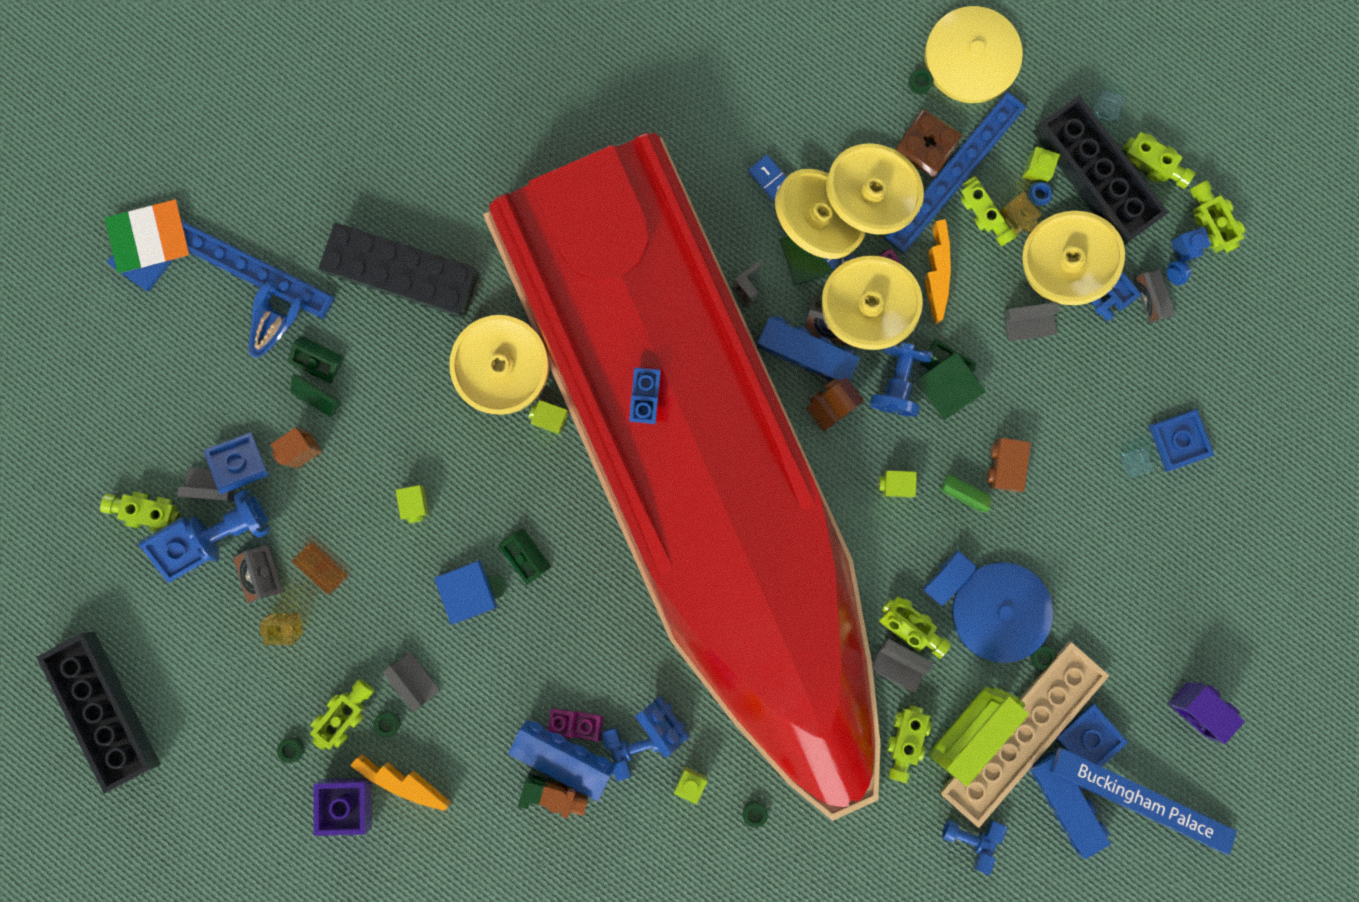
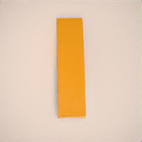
(938, 280)
(410, 787)

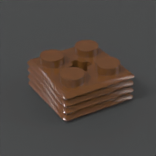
(943, 139)

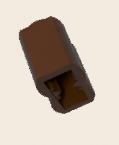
(835, 403)

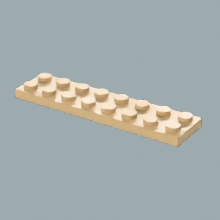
(1051, 706)

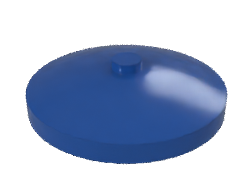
(1002, 612)

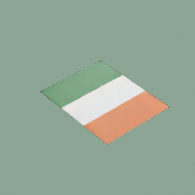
(146, 236)

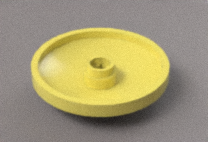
(973, 54)
(874, 188)
(810, 218)
(1073, 257)
(872, 302)
(499, 364)

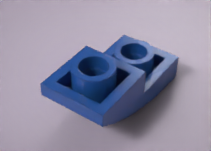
(644, 395)
(950, 577)

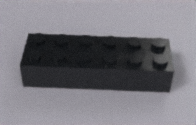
(1100, 169)
(399, 270)
(98, 711)

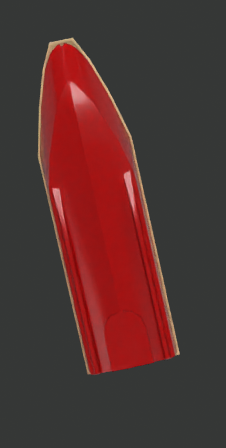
(720, 485)

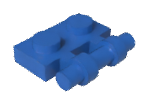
(1120, 295)
(655, 722)

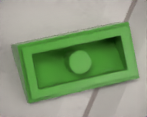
(966, 493)

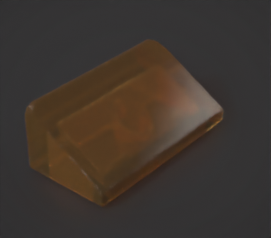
(320, 568)

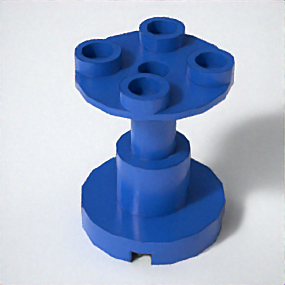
(899, 389)
(246, 516)

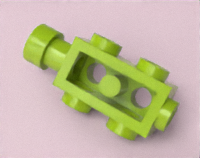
(1153, 159)
(982, 207)
(1221, 222)
(144, 510)
(909, 627)
(339, 718)
(907, 736)

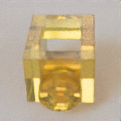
(1013, 216)
(281, 629)

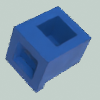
(1191, 244)

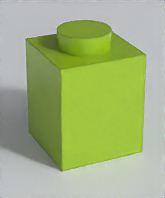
(1040, 165)
(548, 417)
(898, 484)
(412, 503)
(690, 785)

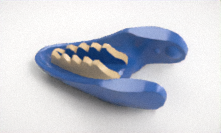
(268, 324)

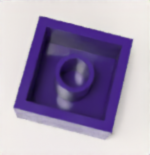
(1207, 712)
(342, 806)

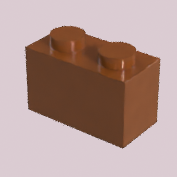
(295, 448)
(1009, 465)

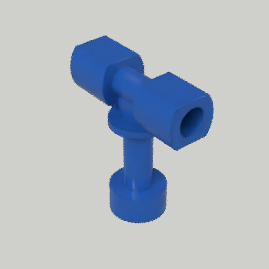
(622, 751)
(984, 843)

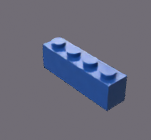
(807, 351)
(562, 759)
(1071, 809)

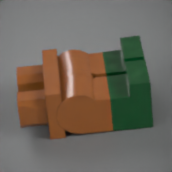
(553, 795)

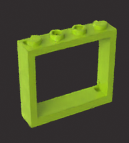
(978, 733)

